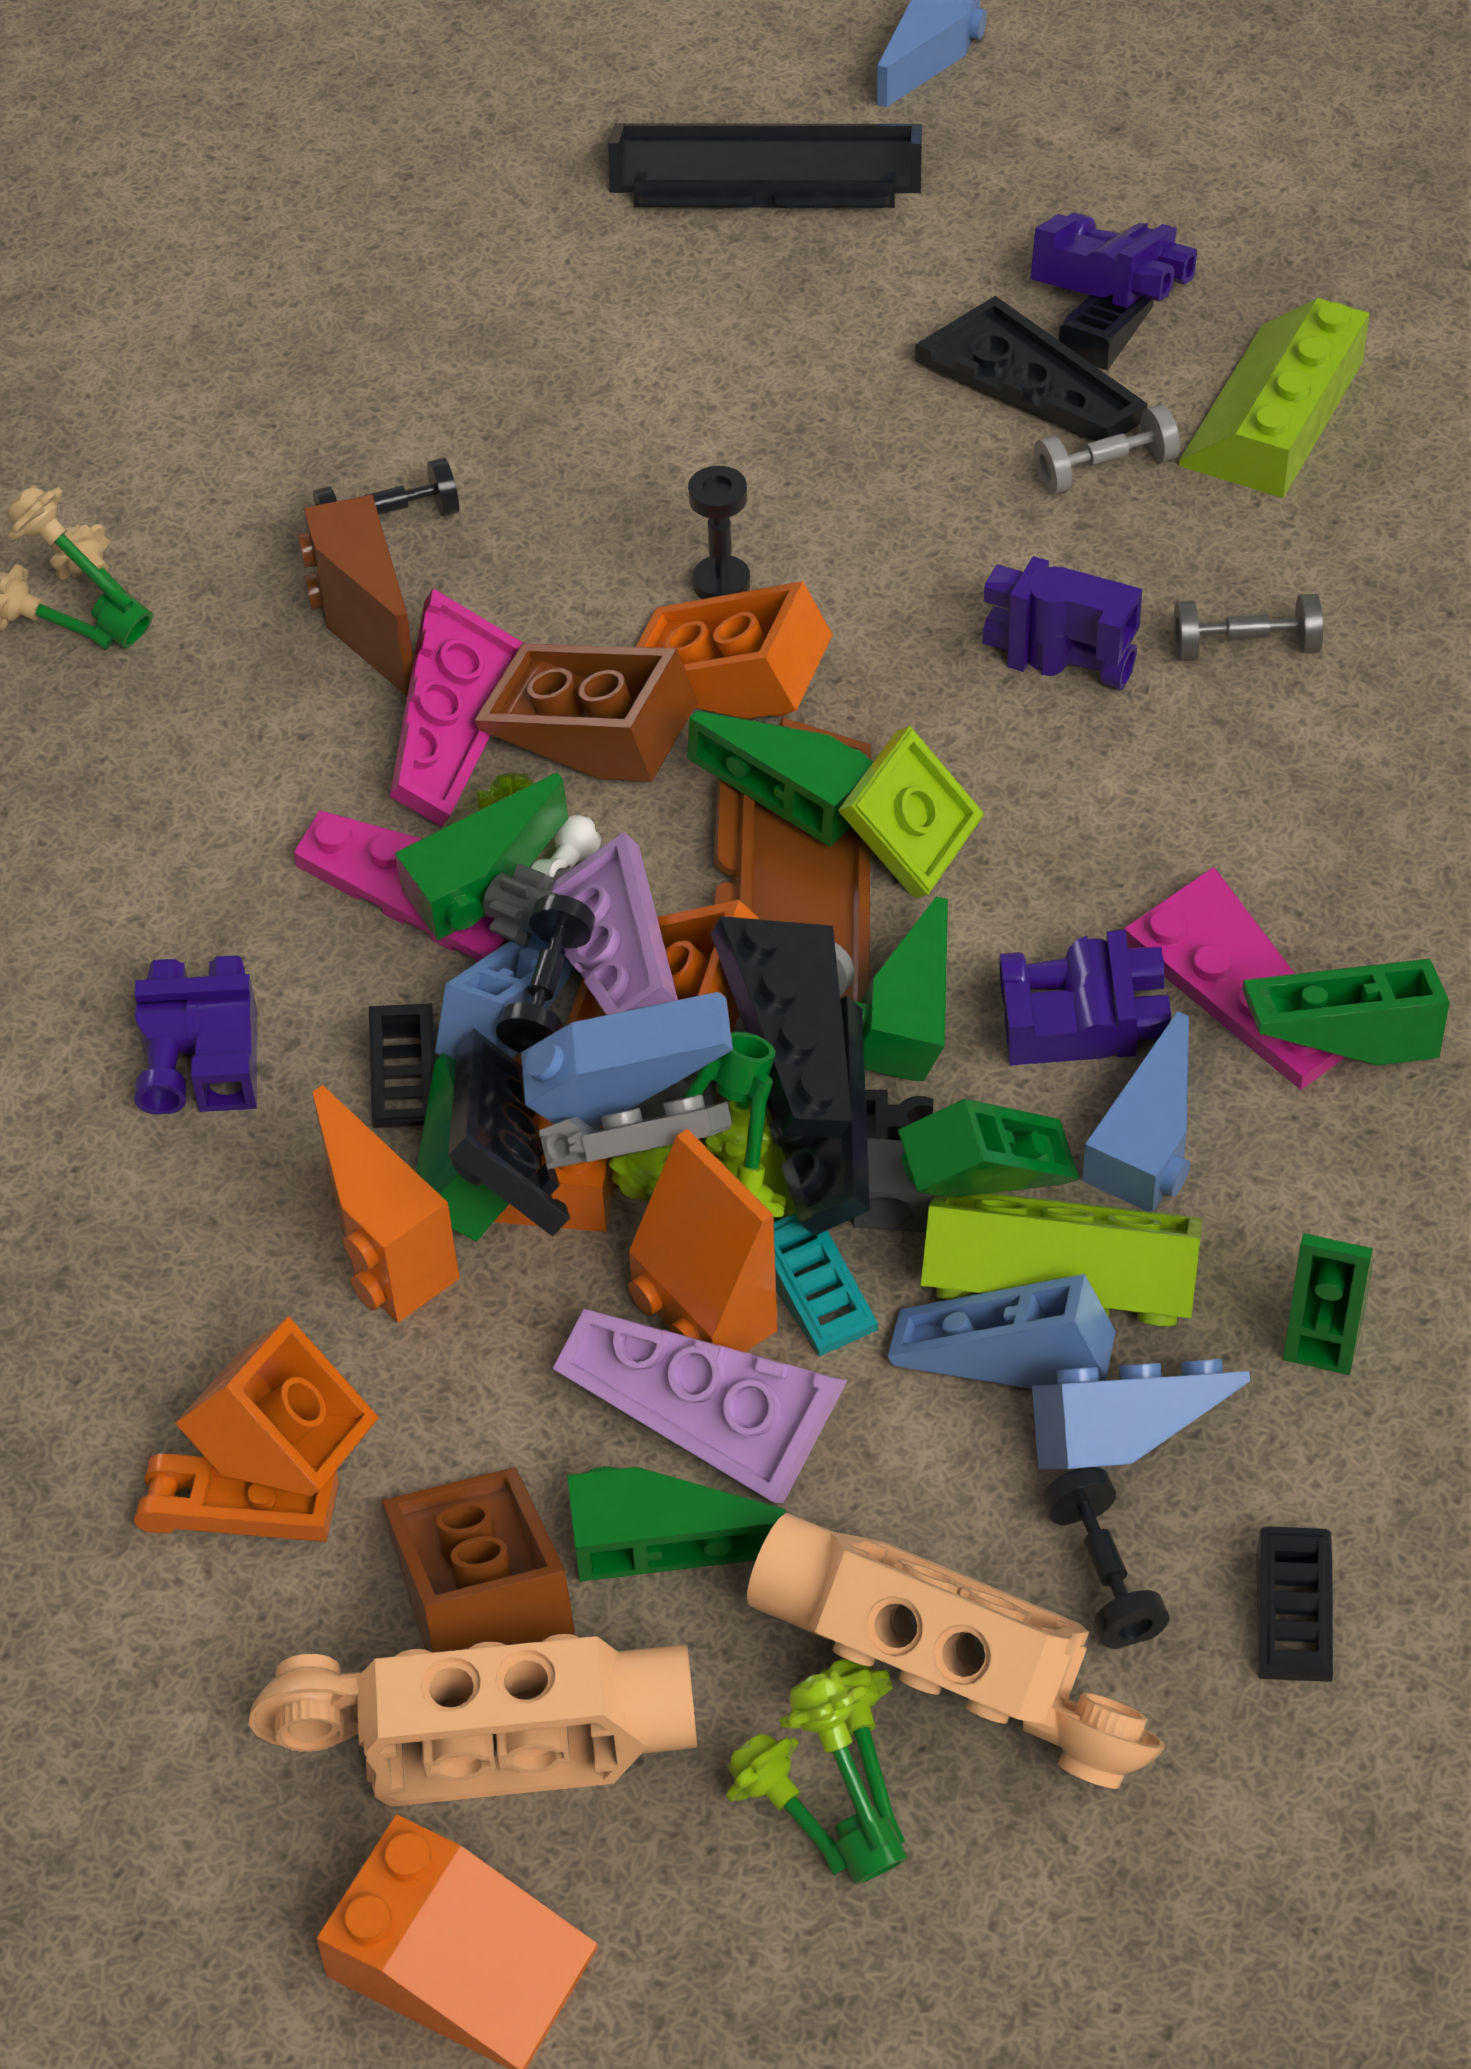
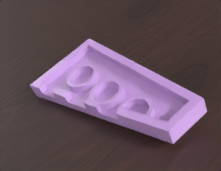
(626, 953)
(713, 1400)

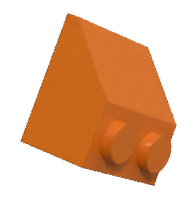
(278, 1414)

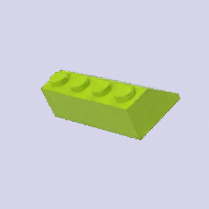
(1280, 397)
(1010, 1241)

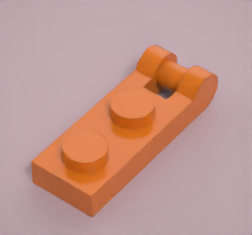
(229, 1503)

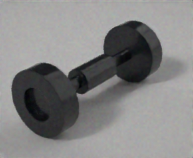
(441, 487)
(717, 495)
(561, 924)
(1132, 1615)

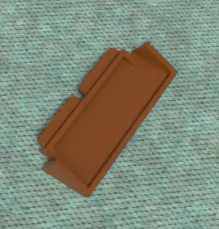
(793, 875)

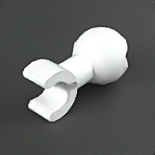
(573, 844)

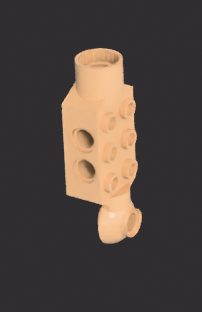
(862, 1598)
(486, 1715)

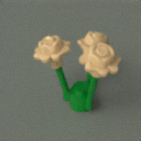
(75, 552)

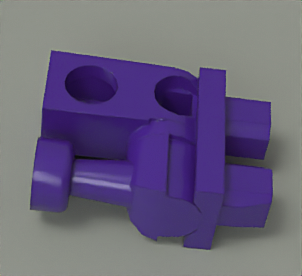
(1108, 263)
(1063, 620)
(1096, 1006)
(199, 1017)

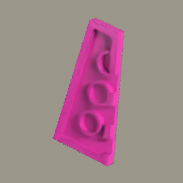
(451, 678)
(363, 864)
(1207, 954)

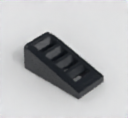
(1101, 329)
(400, 1022)
(1295, 1559)

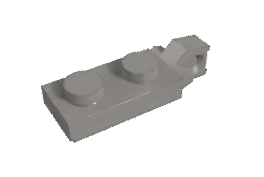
(627, 1132)

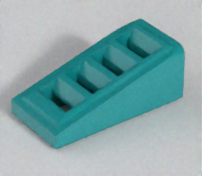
(799, 1249)

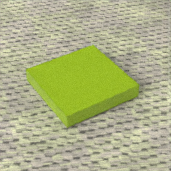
(911, 812)

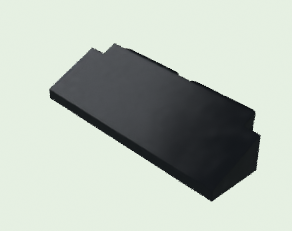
(765, 164)

